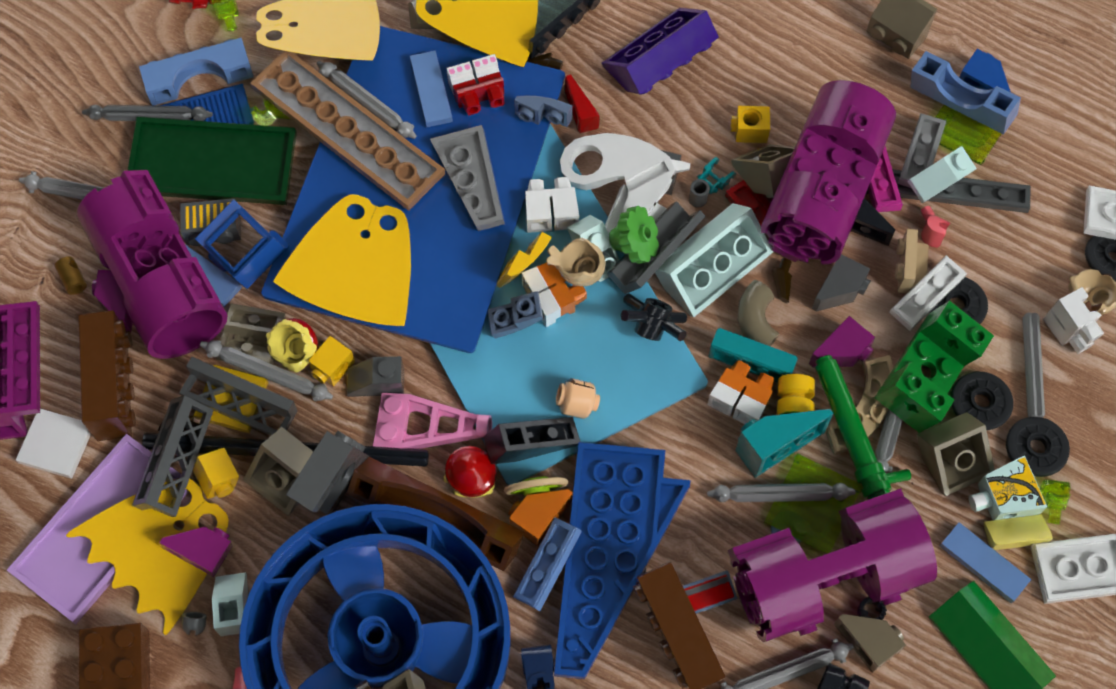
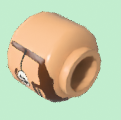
(577, 398)

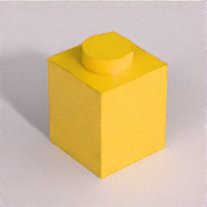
(216, 473)

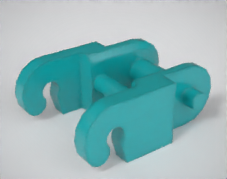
(721, 182)

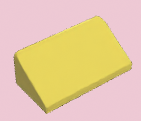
(1017, 532)

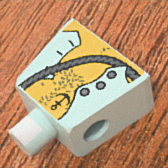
(1009, 492)

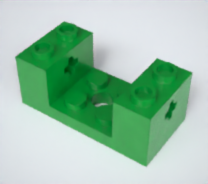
(943, 344)

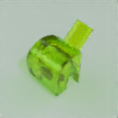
(226, 11)
(267, 116)
(1056, 497)

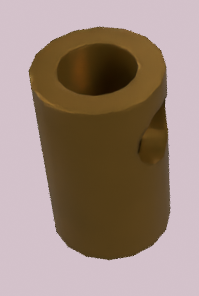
(70, 275)

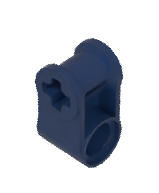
(538, 666)

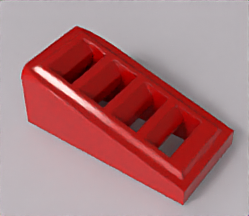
(583, 111)

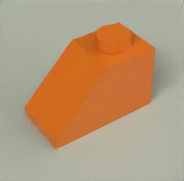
(538, 511)

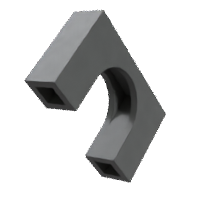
(328, 473)

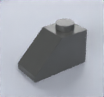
(842, 284)
(376, 377)

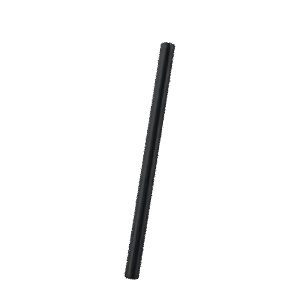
(249, 447)

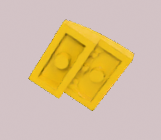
(522, 260)

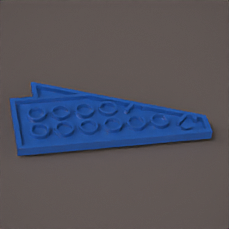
(622, 515)

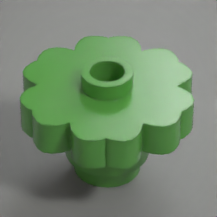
(635, 235)

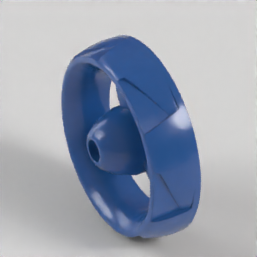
(348, 551)

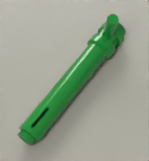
(868, 470)

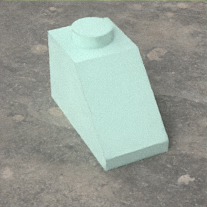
(941, 174)

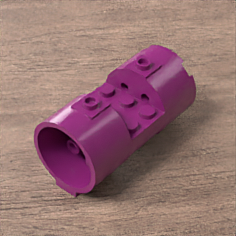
(829, 172)
(158, 276)
(883, 549)

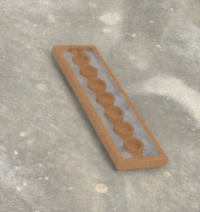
(348, 129)

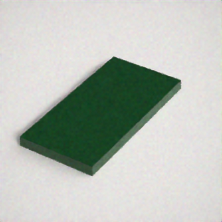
(215, 159)

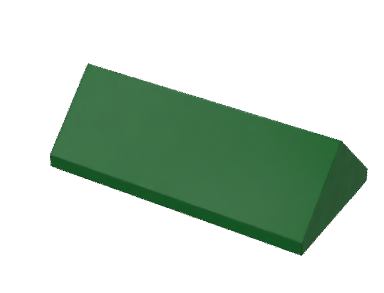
(990, 642)

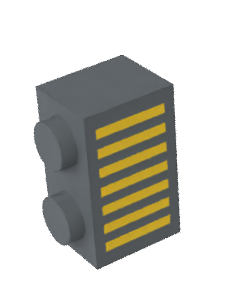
(198, 215)

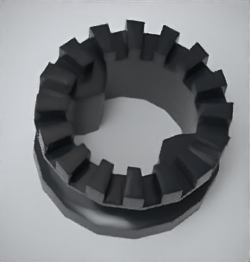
(879, 607)

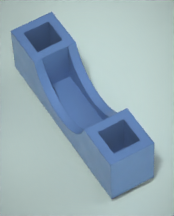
(165, 77)
(938, 81)

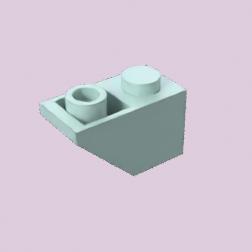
(596, 233)
(228, 603)

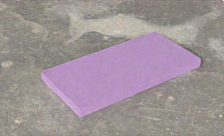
(57, 564)

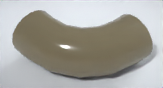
(752, 313)

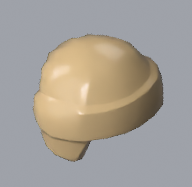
(578, 262)

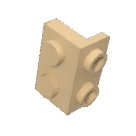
(912, 261)

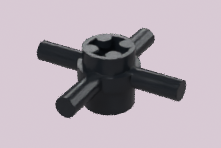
(653, 318)

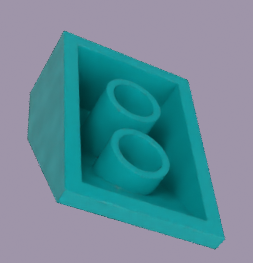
(779, 436)

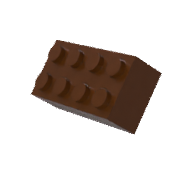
(105, 376)
(679, 626)
(114, 657)

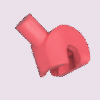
(934, 229)

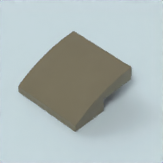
(247, 330)

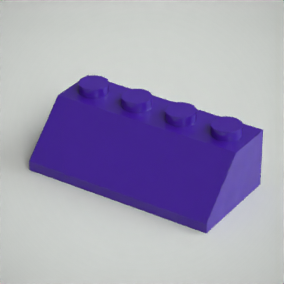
(661, 50)

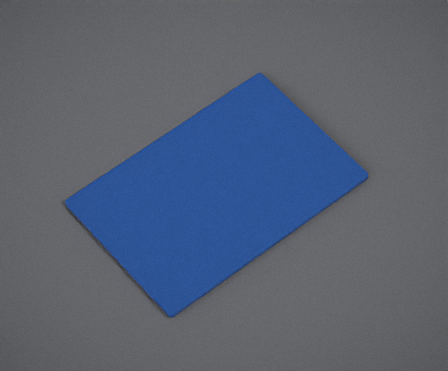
(450, 259)

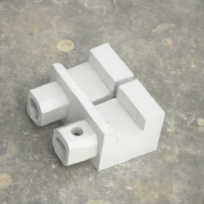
(539, 205)
(1073, 322)

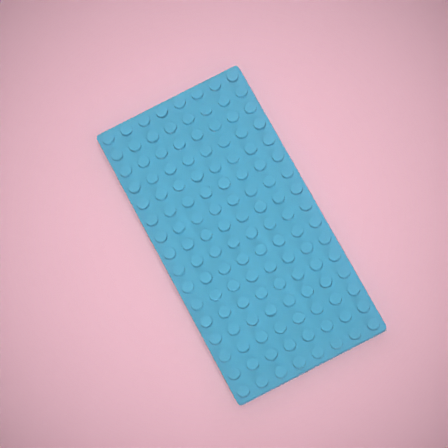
(521, 372)

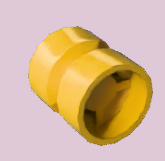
(796, 393)

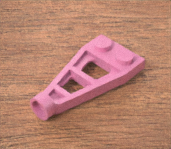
(394, 417)

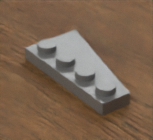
(471, 171)

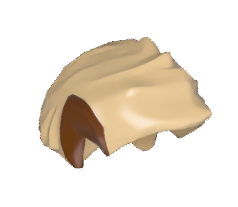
(1099, 287)

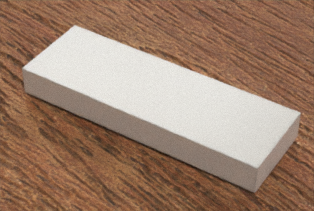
(928, 293)

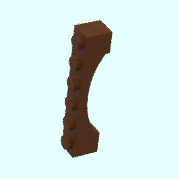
(382, 484)

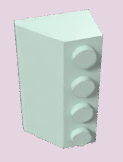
(714, 259)

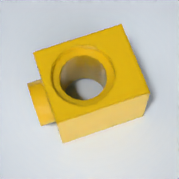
(751, 114)
(331, 361)

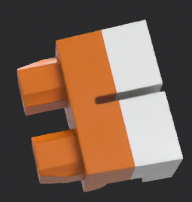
(554, 294)
(734, 383)

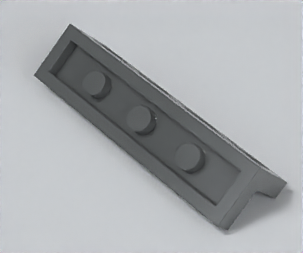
(673, 229)
(241, 388)
(163, 455)

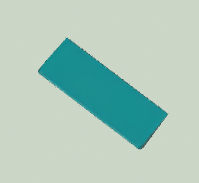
(730, 347)

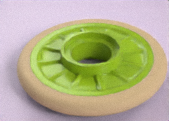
(535, 486)

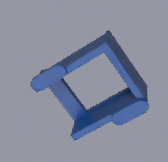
(257, 259)

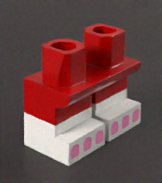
(477, 84)

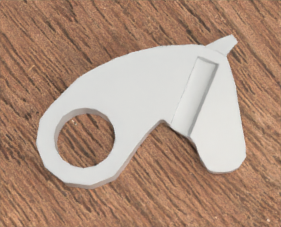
(642, 165)

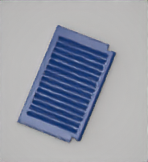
(226, 104)

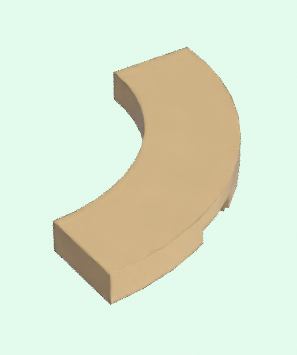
(869, 409)

